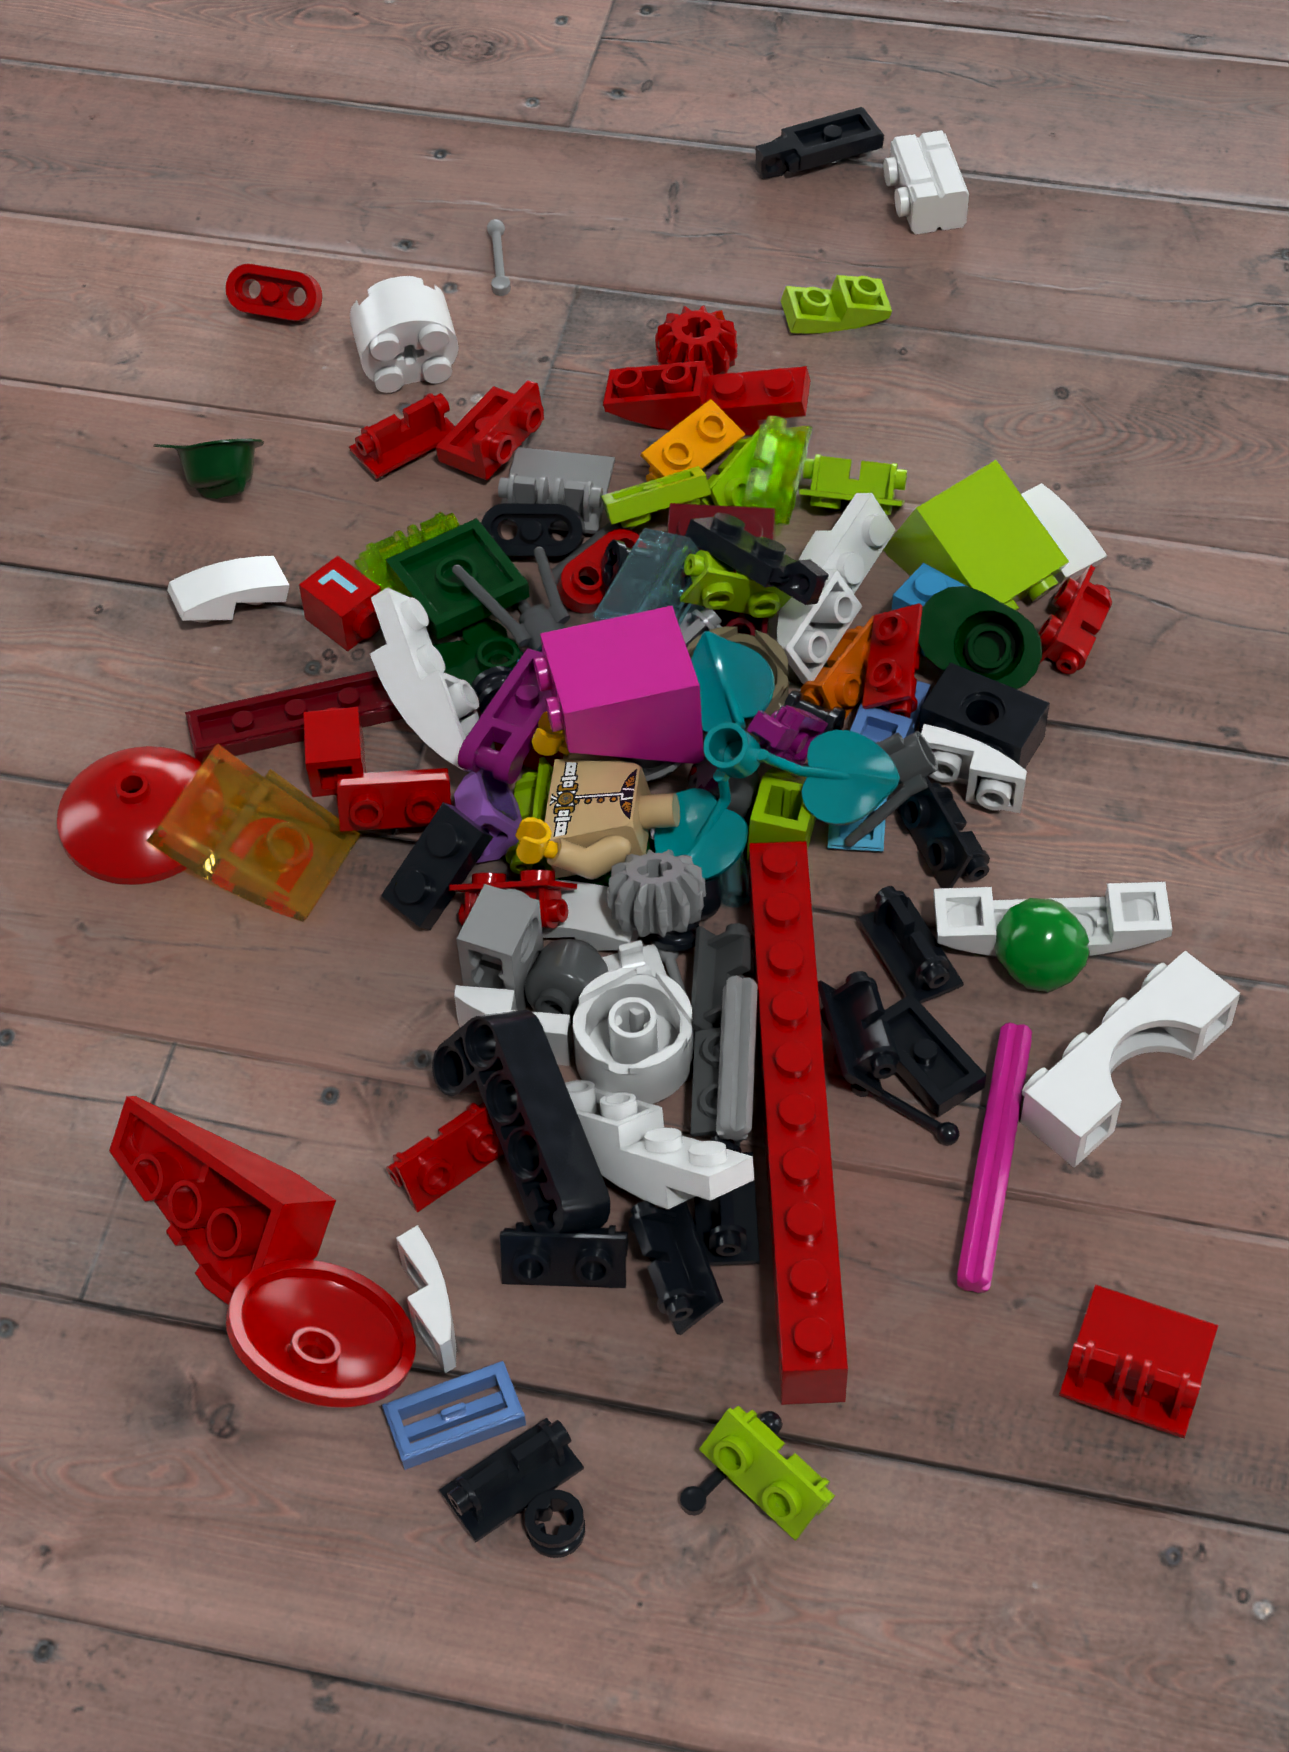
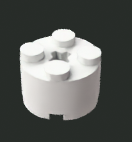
(404, 333)
(634, 1034)

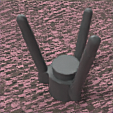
(533, 619)
(914, 762)

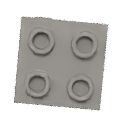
(559, 478)

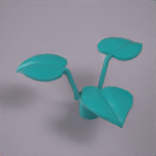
(844, 775)

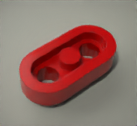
(276, 292)
(584, 597)

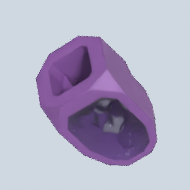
(492, 808)

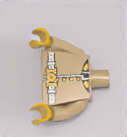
(593, 812)

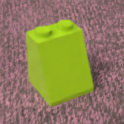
(982, 538)

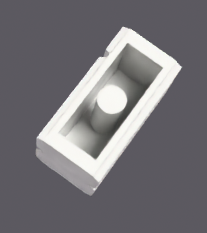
(926, 182)

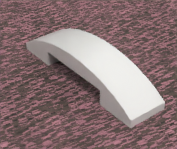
(1119, 921)

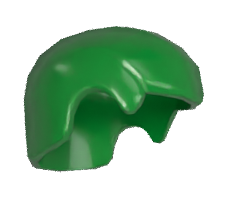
(1041, 944)

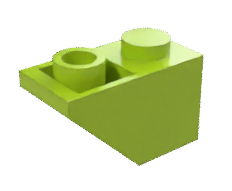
(780, 810)

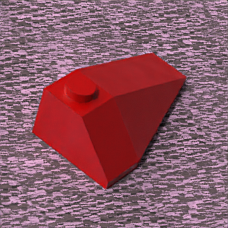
(219, 1197)

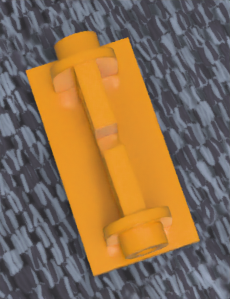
(692, 442)

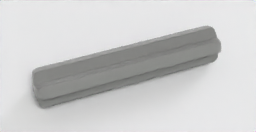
(737, 1059)

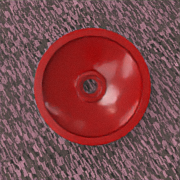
(108, 824)
(320, 1333)

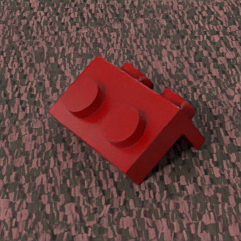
(492, 430)
(391, 798)

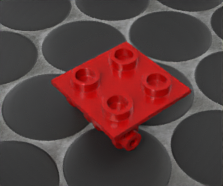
(1139, 1361)

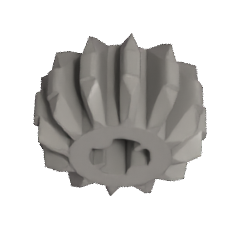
(656, 893)

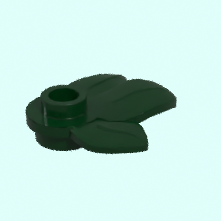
(482, 647)

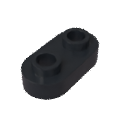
(534, 528)

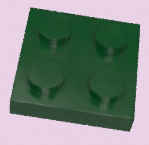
(428, 576)

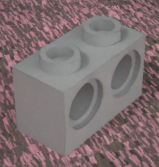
(500, 941)

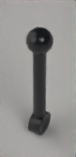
(946, 1132)
(693, 1498)

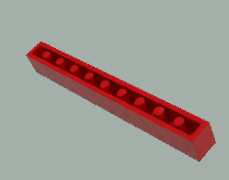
(796, 1129)

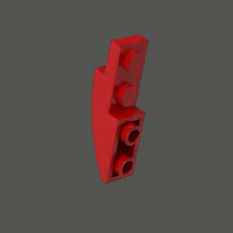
(671, 392)

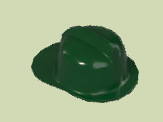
(218, 466)
(979, 635)

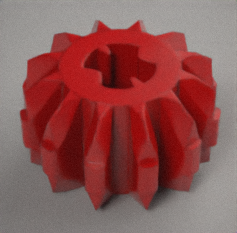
(697, 337)

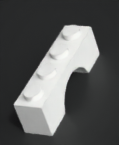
(1174, 1012)

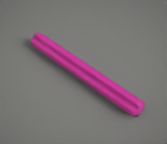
(994, 1159)

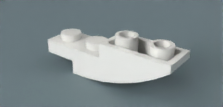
(847, 555)
(413, 674)
(651, 1159)

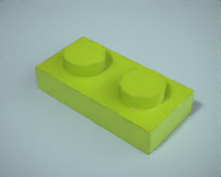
(635, 503)

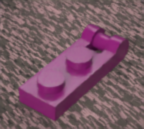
(507, 720)

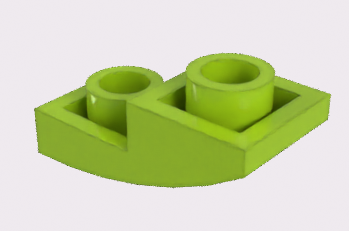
(848, 305)

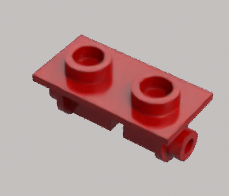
(398, 440)
(1078, 605)
(893, 661)
(534, 883)
(441, 1164)

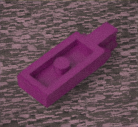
(787, 732)

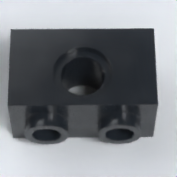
(987, 712)

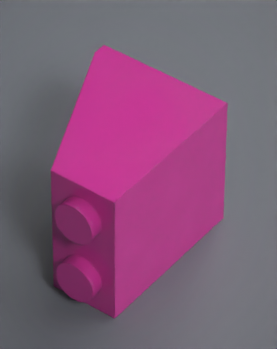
(624, 688)

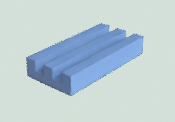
(464, 1434)

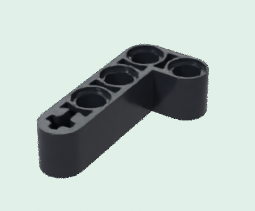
(532, 1115)

